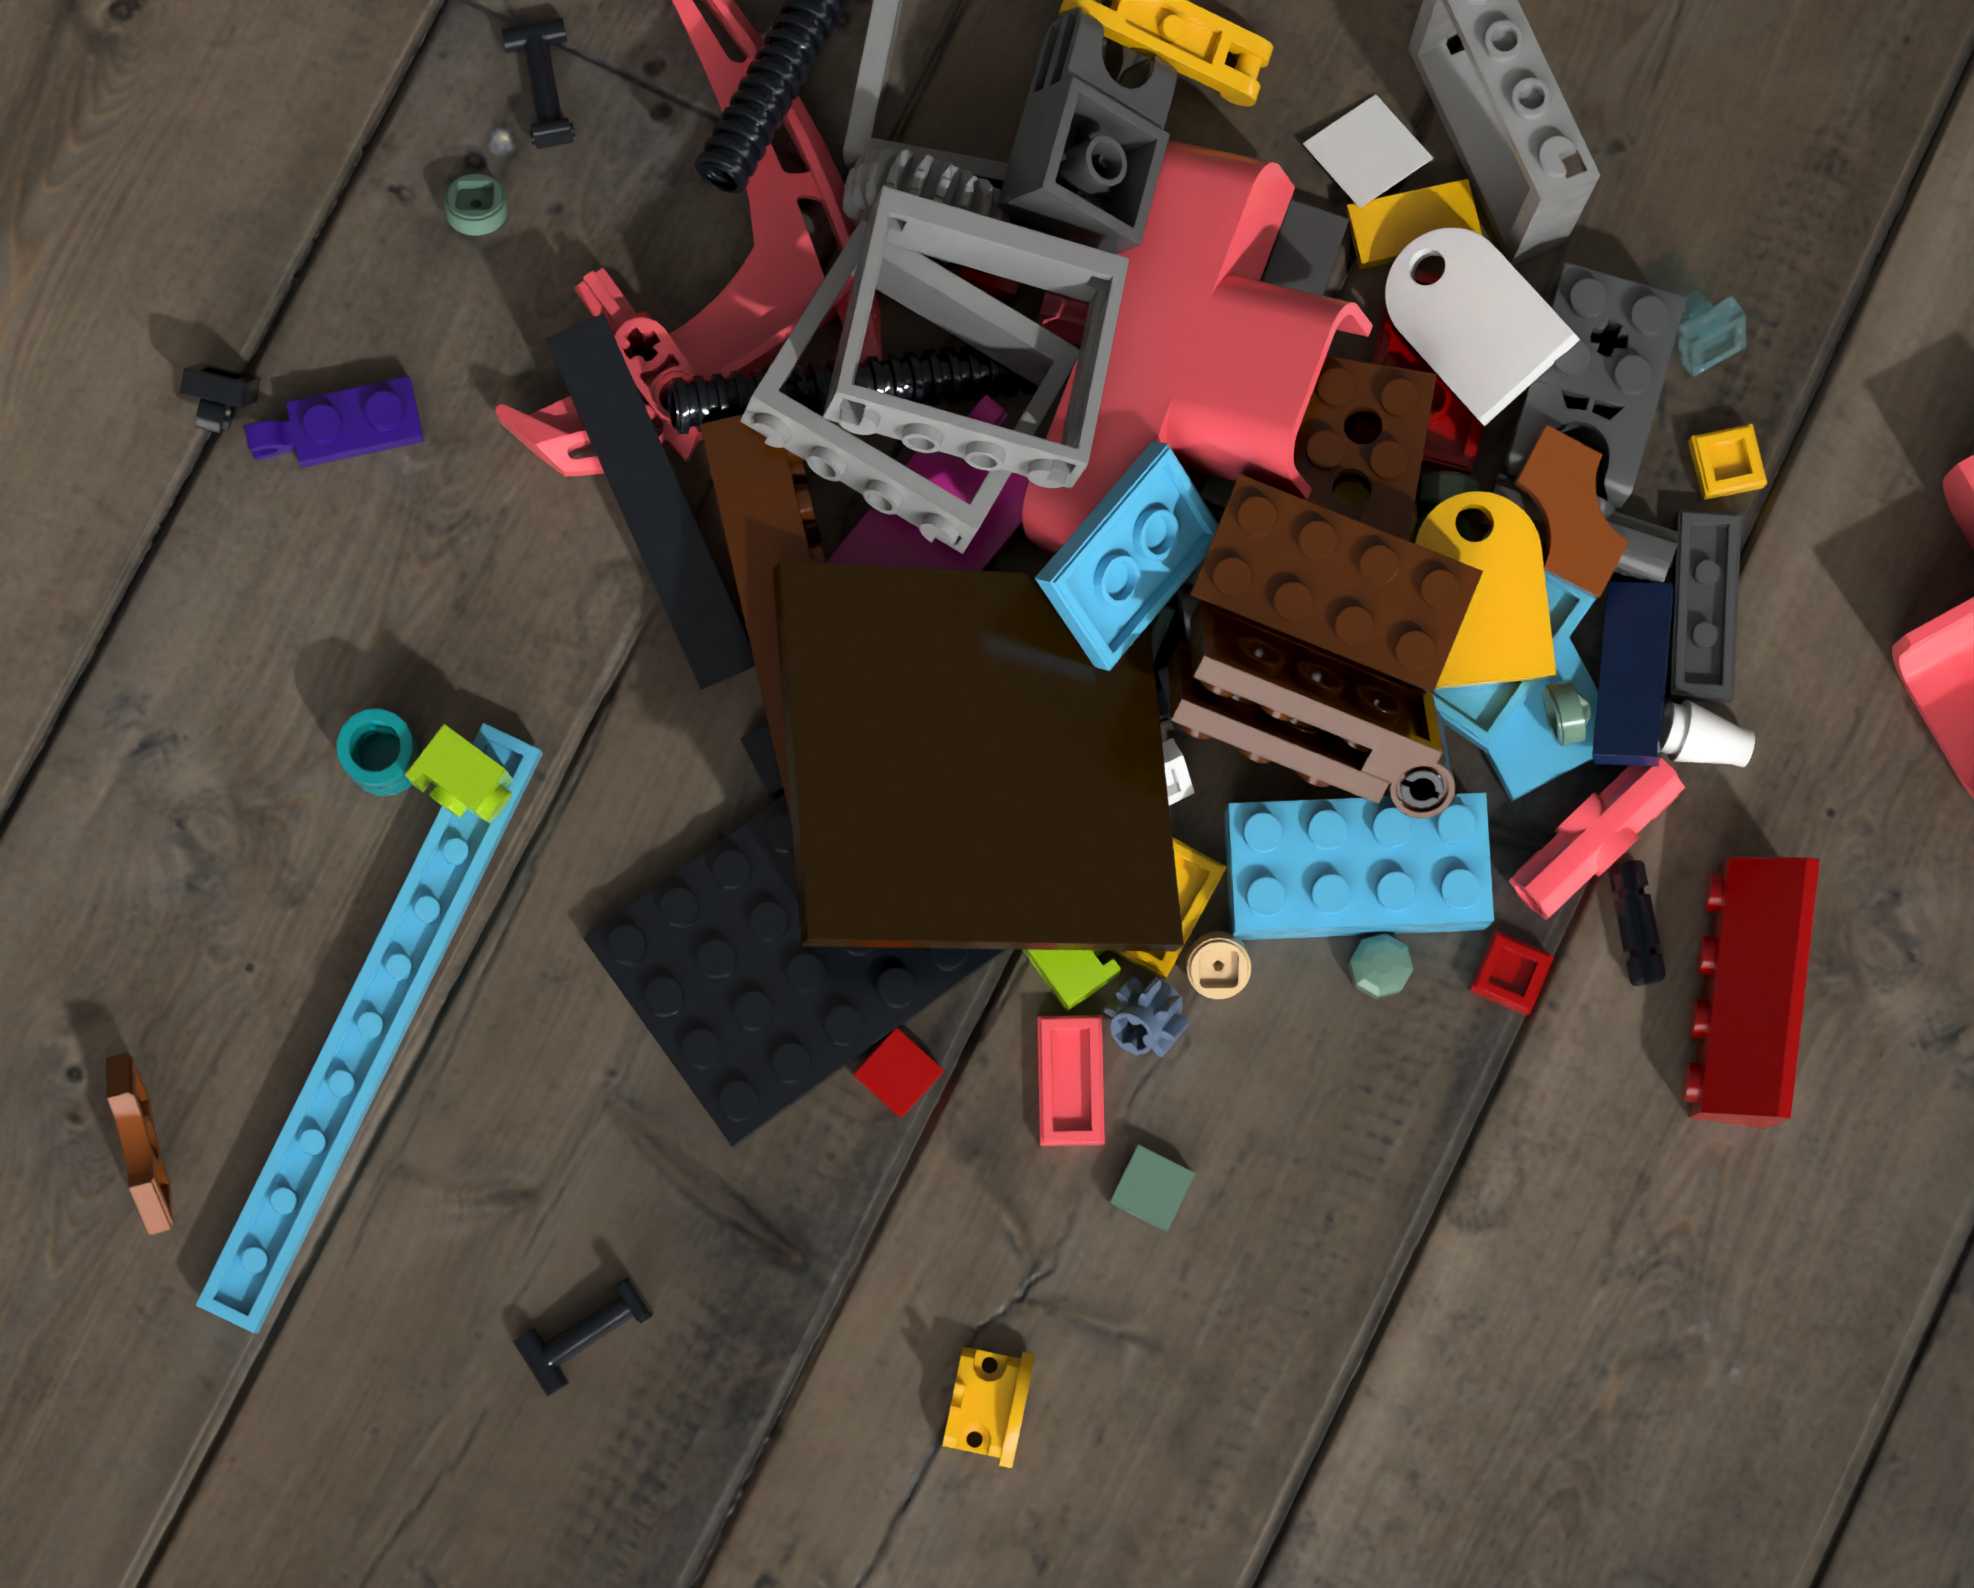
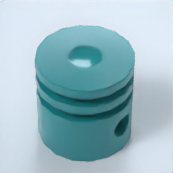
(378, 751)

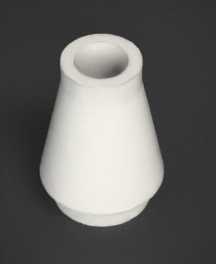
(1703, 737)

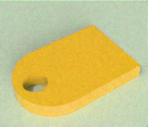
(1508, 619)

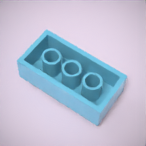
(1356, 868)

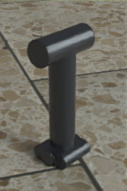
(535, 40)
(546, 1358)

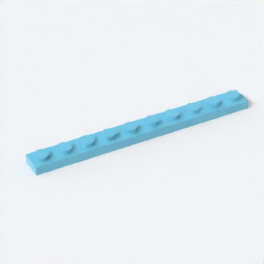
(360, 1049)

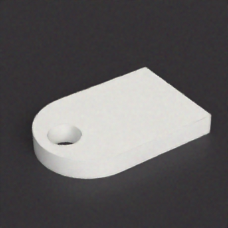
(1478, 322)

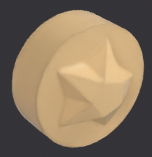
(1218, 965)

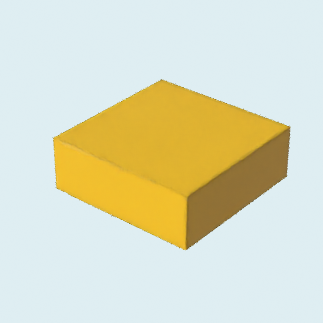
(1727, 462)

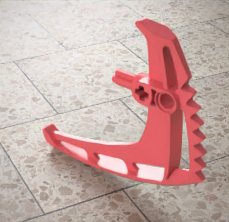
(755, 309)

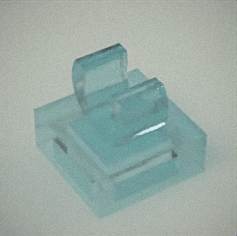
(1709, 332)

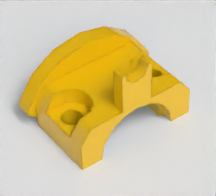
(989, 1403)

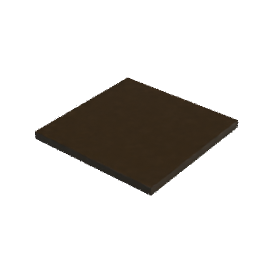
(968, 767)

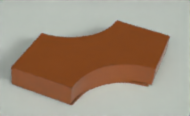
(1562, 484)
(142, 1154)

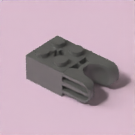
(1086, 143)
(1596, 395)

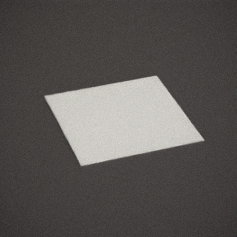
(1367, 151)

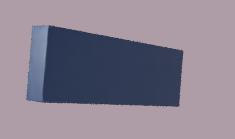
(1633, 674)

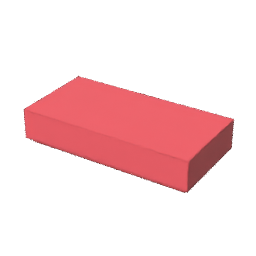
(1070, 1080)

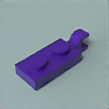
(342, 424)

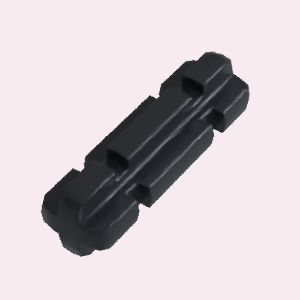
(1637, 923)

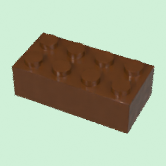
(1336, 583)

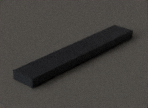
(651, 501)

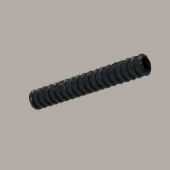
(767, 92)
(908, 378)

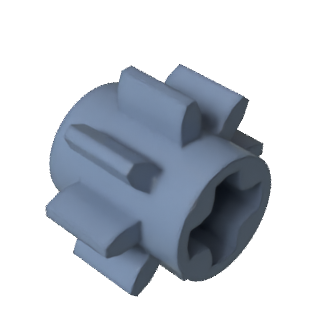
(1146, 1016)

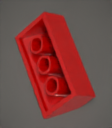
(1751, 990)

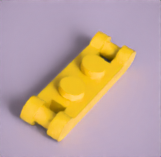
(1188, 39)

